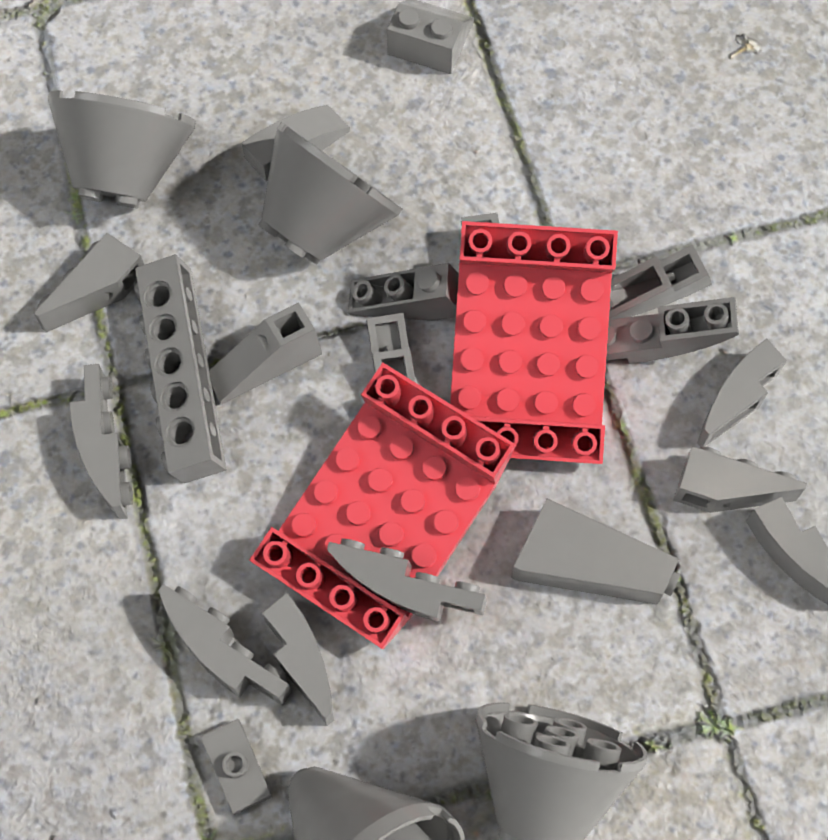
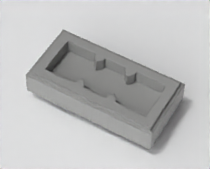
(236, 766)

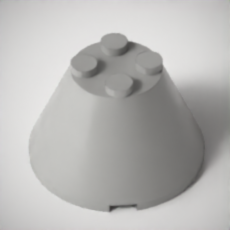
(116, 144)
(318, 201)
(553, 770)

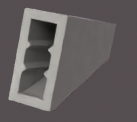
(592, 558)

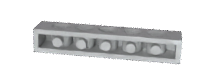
(203, 452)

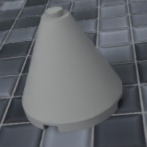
(345, 808)

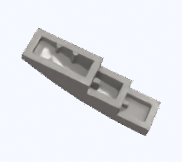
(390, 343)

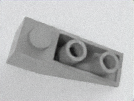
(96, 282)
(418, 293)
(266, 353)
(725, 484)

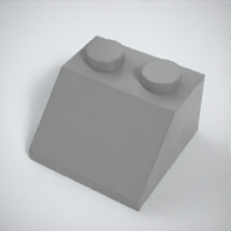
(427, 34)

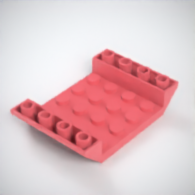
(534, 336)
(398, 480)

